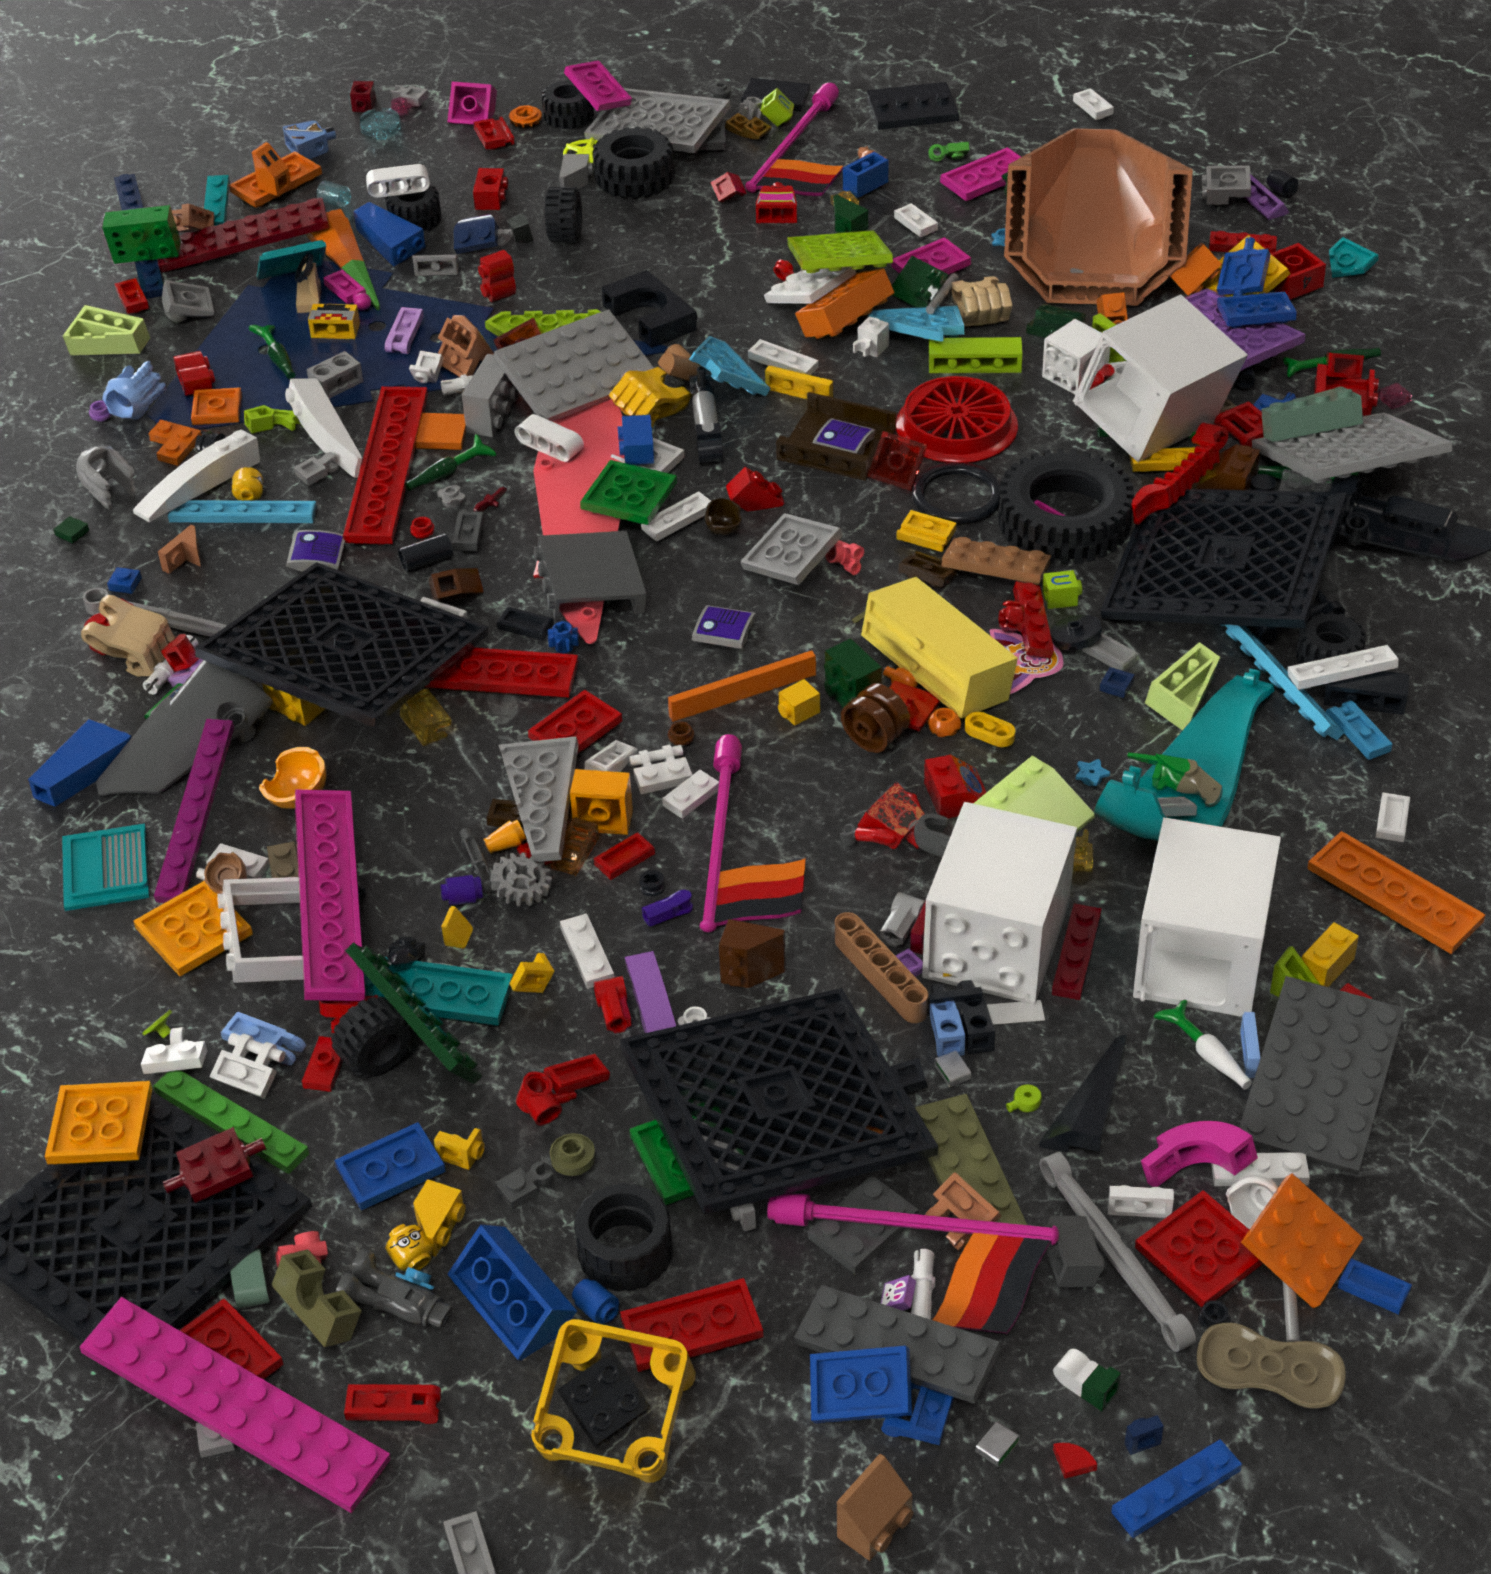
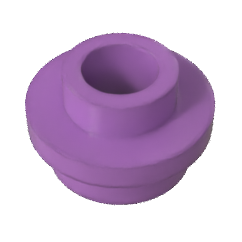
(99, 411)

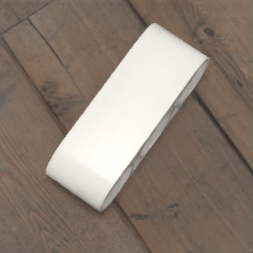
(387, 176)
(549, 438)

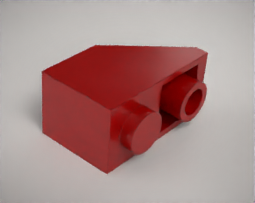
(753, 491)

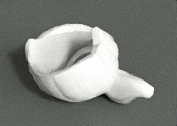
(1249, 1197)

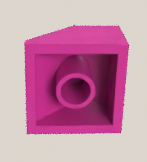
(471, 102)

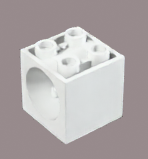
(1069, 354)

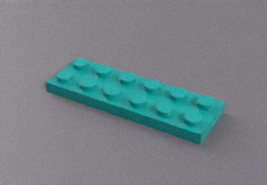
(454, 990)

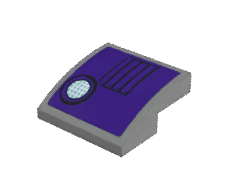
(844, 436)
(314, 547)
(723, 626)

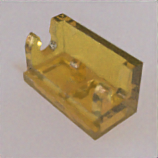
(425, 717)

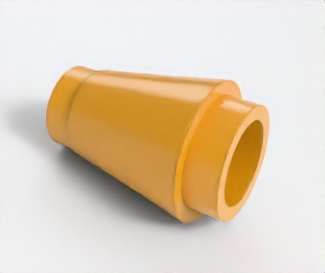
(505, 837)

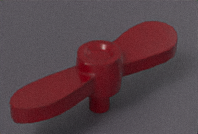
(490, 500)

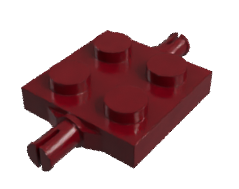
(214, 1164)

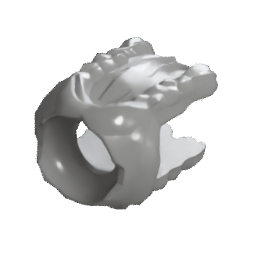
(111, 466)

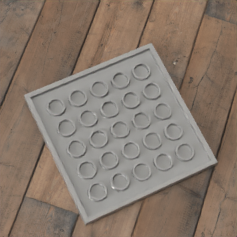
(1361, 448)

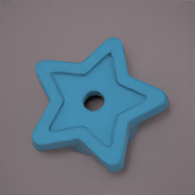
(999, 237)
(1091, 773)
(417, 1277)

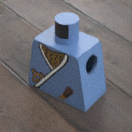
(308, 138)

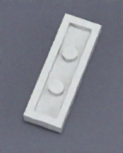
(783, 358)
(676, 516)
(586, 949)
(1272, 1165)

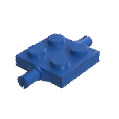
(1243, 270)

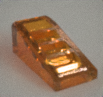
(582, 831)

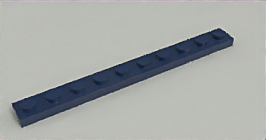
(147, 270)

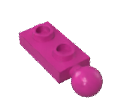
(348, 289)

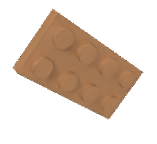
(996, 560)

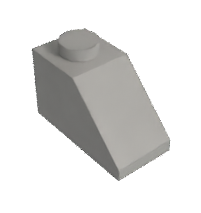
(575, 170)

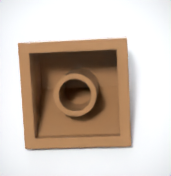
(873, 1509)

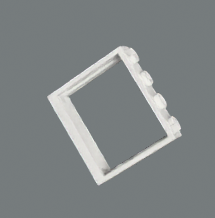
(251, 893)

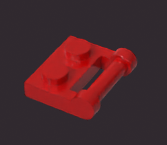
(1247, 417)

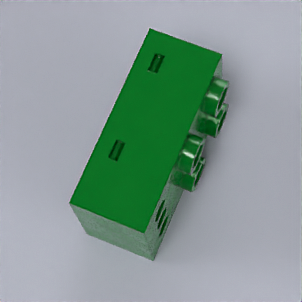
(141, 234)

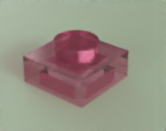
(1394, 395)

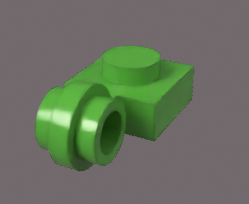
(956, 150)

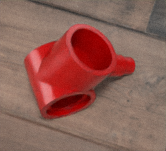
(538, 1100)

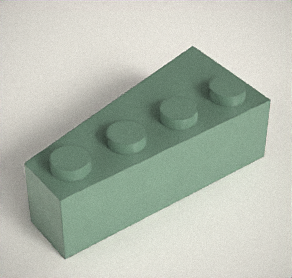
(1312, 414)

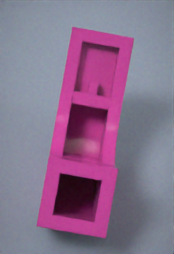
(1199, 1143)

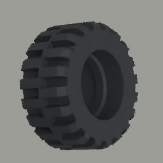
(633, 162)

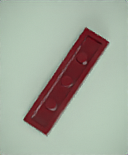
(1076, 951)

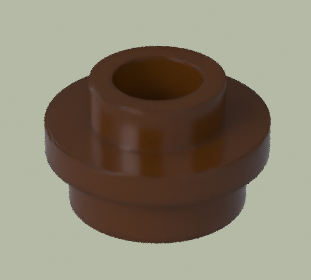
(680, 733)

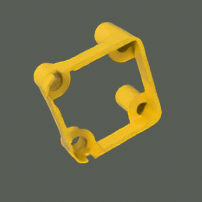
(579, 1345)

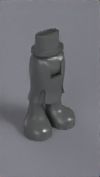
(393, 1295)

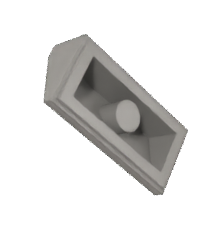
(435, 265)

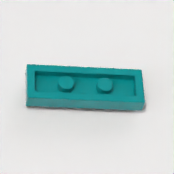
(217, 197)

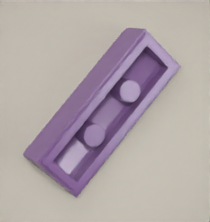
(1265, 201)

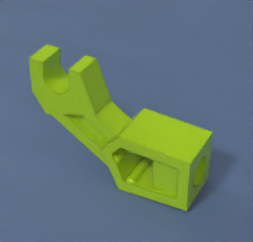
(265, 418)

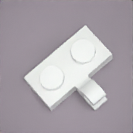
(177, 1056)

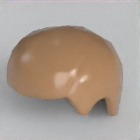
(222, 868)

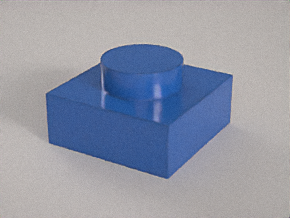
(124, 580)

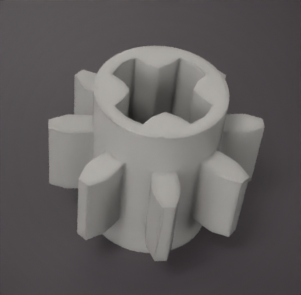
(751, 108)

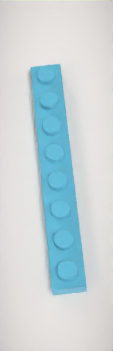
(1279, 677)

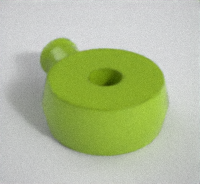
(1026, 1098)

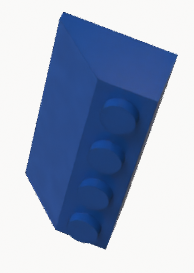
(510, 1291)

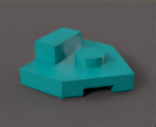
(1350, 258)

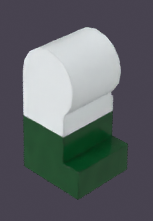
(1087, 1378)

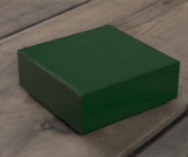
(71, 529)

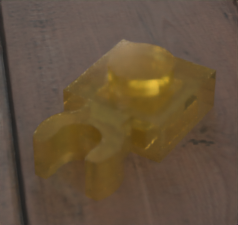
(1083, 853)

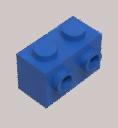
(865, 174)
(637, 439)

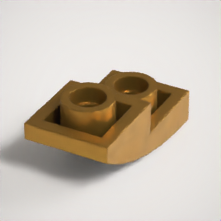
(747, 128)

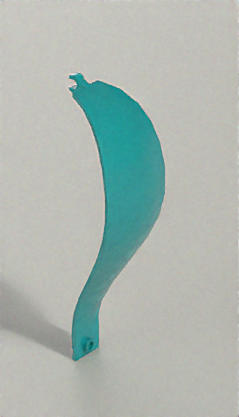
(1214, 740)

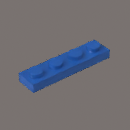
(1176, 1488)

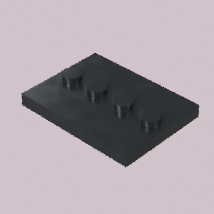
(912, 105)

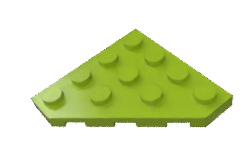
(505, 321)

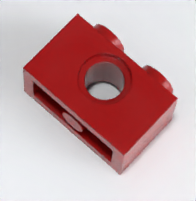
(490, 189)

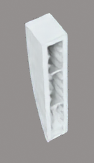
(323, 423)
(200, 474)

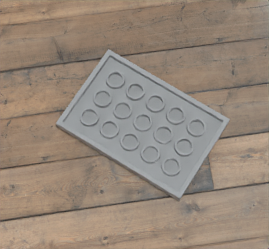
(679, 117)
(571, 365)

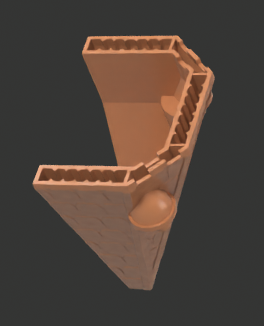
(1099, 208)

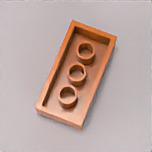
(845, 304)

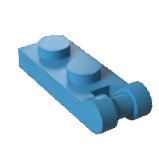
(1360, 730)

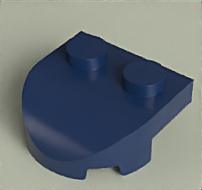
(475, 233)

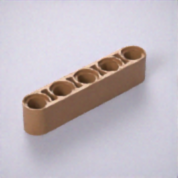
(881, 967)

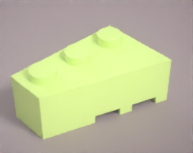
(105, 332)
(1183, 685)

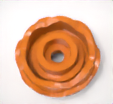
(944, 722)

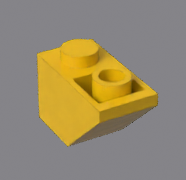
(437, 1212)

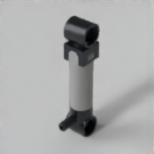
(705, 417)

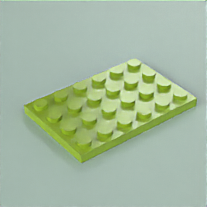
(839, 251)

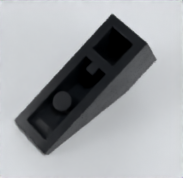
(1371, 692)

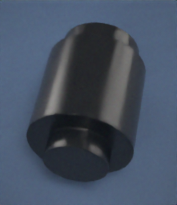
(1282, 183)

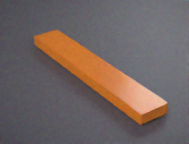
(742, 686)

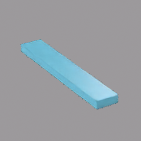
(244, 511)

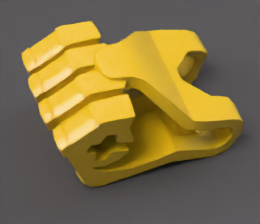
(648, 395)

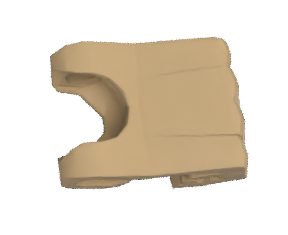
(982, 301)
(131, 635)

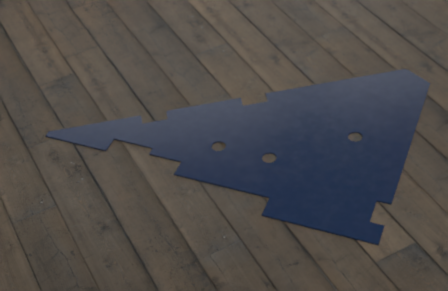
(238, 364)

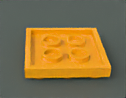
(188, 928)
(99, 1122)

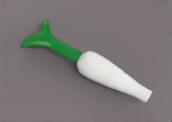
(1206, 1045)

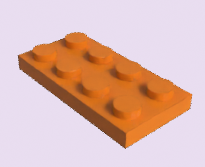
(300, 171)

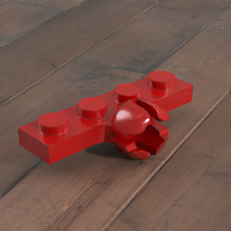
(1028, 617)

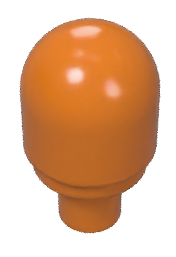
(900, 675)

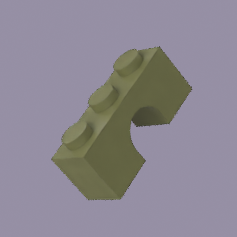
(327, 1316)

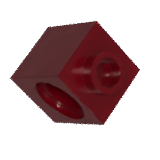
(362, 96)

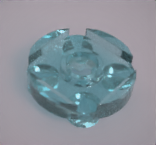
(379, 123)

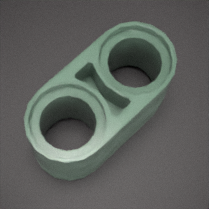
(249, 1282)

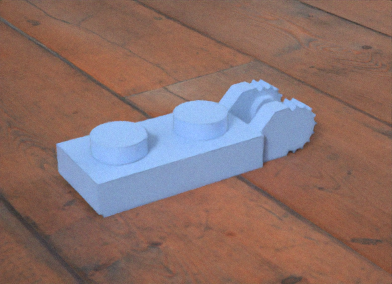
(264, 1032)

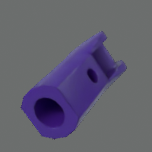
(667, 908)

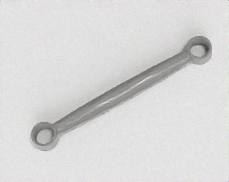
(175, 619)
(1175, 1328)

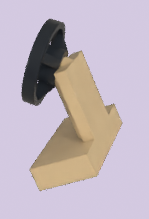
(307, 290)

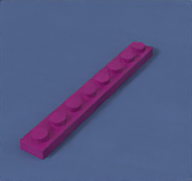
(194, 810)

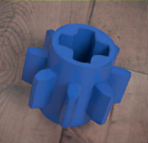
(563, 637)

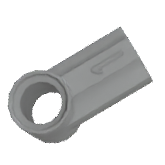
(900, 922)

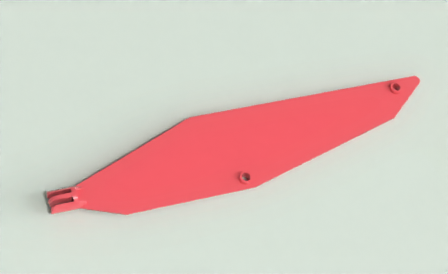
(563, 486)

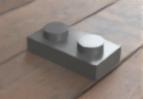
(467, 531)

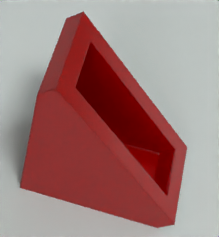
(1344, 365)

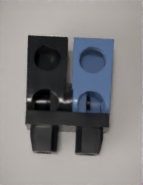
(958, 1017)

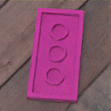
(980, 175)

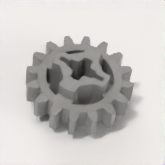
(520, 879)

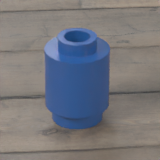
(595, 1301)

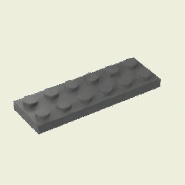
(940, 1354)

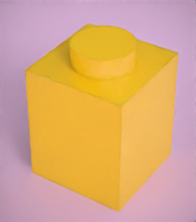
(799, 702)

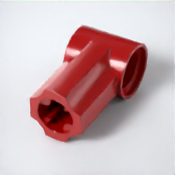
(612, 999)

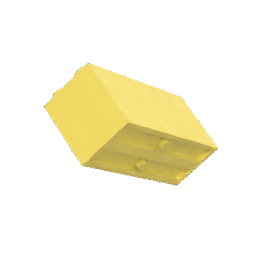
(939, 646)

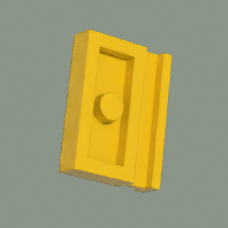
(926, 530)

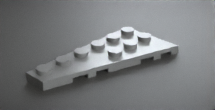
(541, 786)

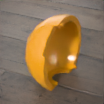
(296, 769)

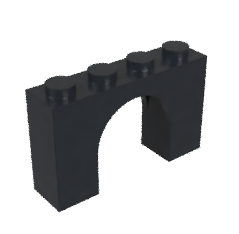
(645, 290)

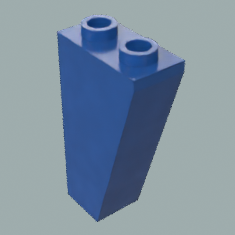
(388, 233)
(77, 762)

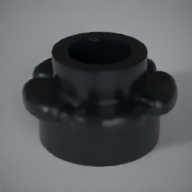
(1213, 1309)

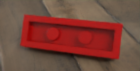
(1224, 241)

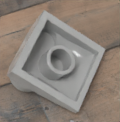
(186, 300)

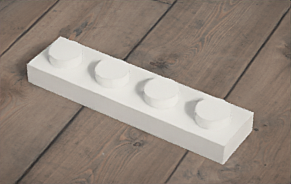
(1342, 667)

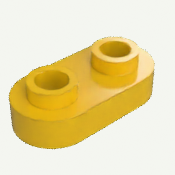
(990, 729)

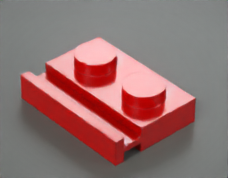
(493, 133)

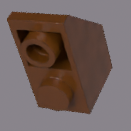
(455, 584)

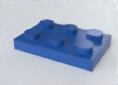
(1256, 309)
(389, 1166)
(860, 1384)

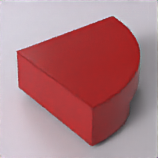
(1074, 1459)

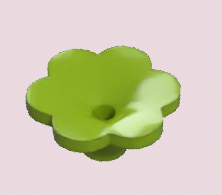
(159, 1026)

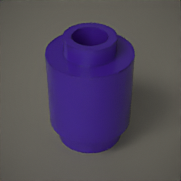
(461, 890)

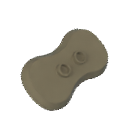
(1298, 1371)

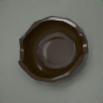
(723, 516)

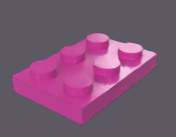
(598, 85)
(940, 254)

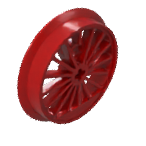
(972, 418)

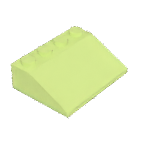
(1040, 793)

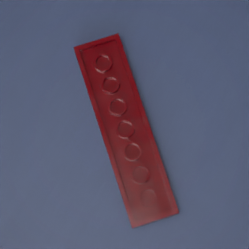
(248, 233)

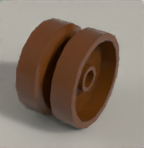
(875, 718)

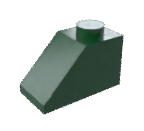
(849, 216)

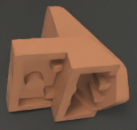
(462, 346)

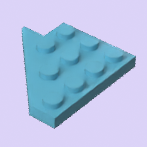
(919, 323)
(728, 366)

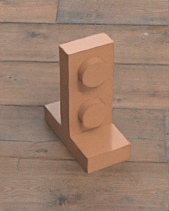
(192, 218)

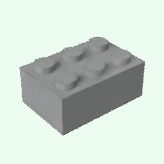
(488, 398)

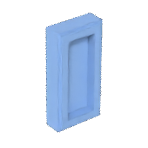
(1249, 1044)

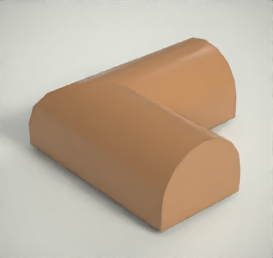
(677, 362)

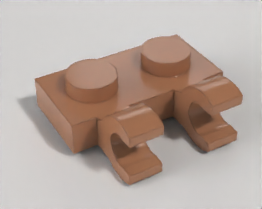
(963, 1202)

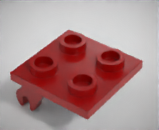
(918, 702)

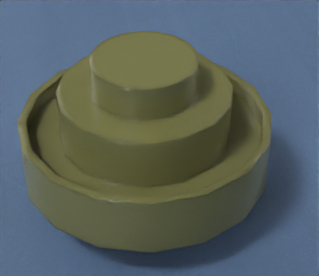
(572, 1154)

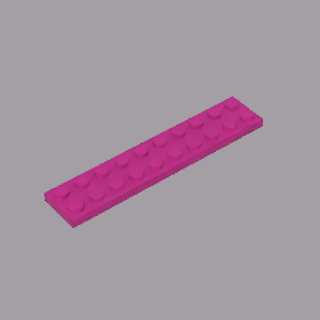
(328, 895)
(236, 1404)

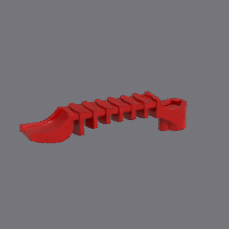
(1168, 490)

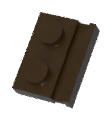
(927, 569)

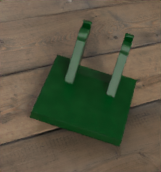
(918, 283)

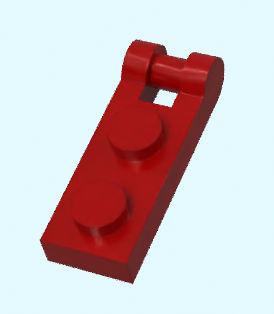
(392, 1402)

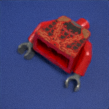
(887, 820)

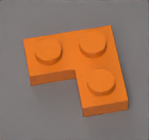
(177, 441)

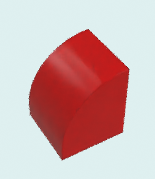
(180, 653)

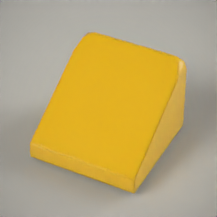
(456, 929)

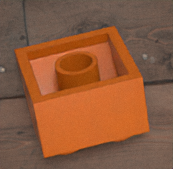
(1198, 267)

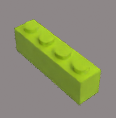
(976, 355)

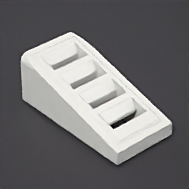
(610, 761)

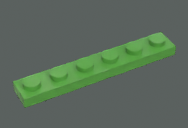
(224, 1114)

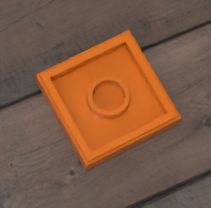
(216, 406)
(441, 431)

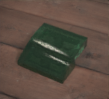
(1050, 319)

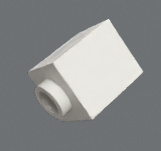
(872, 337)

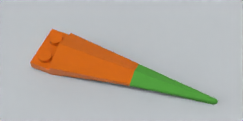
(344, 250)

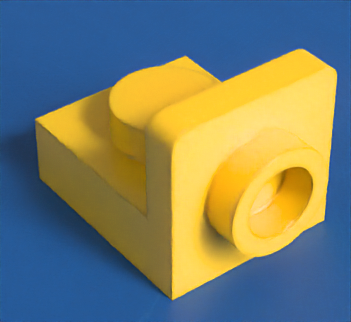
(532, 975)
(460, 1151)

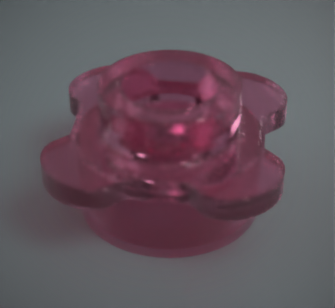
(400, 105)

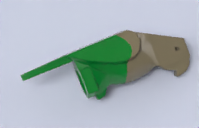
(1182, 776)

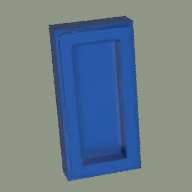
(1374, 1286)

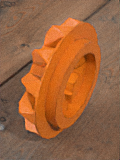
(518, 116)

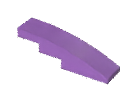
(649, 992)

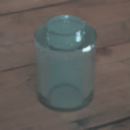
(334, 193)

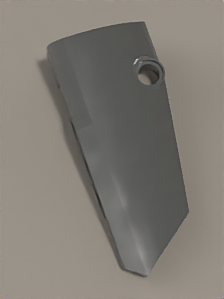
(170, 736)

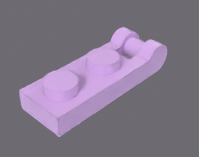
(404, 330)

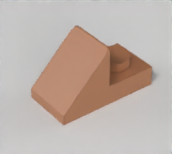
(181, 548)

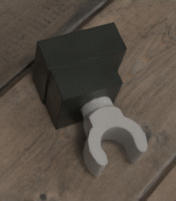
(518, 229)

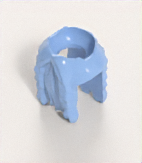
(132, 394)

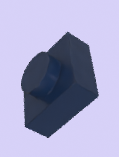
(1117, 682)
(1143, 1434)

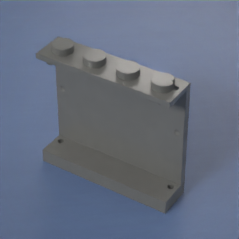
(589, 569)

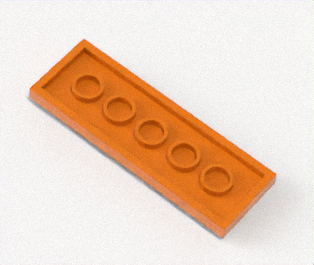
(1396, 892)

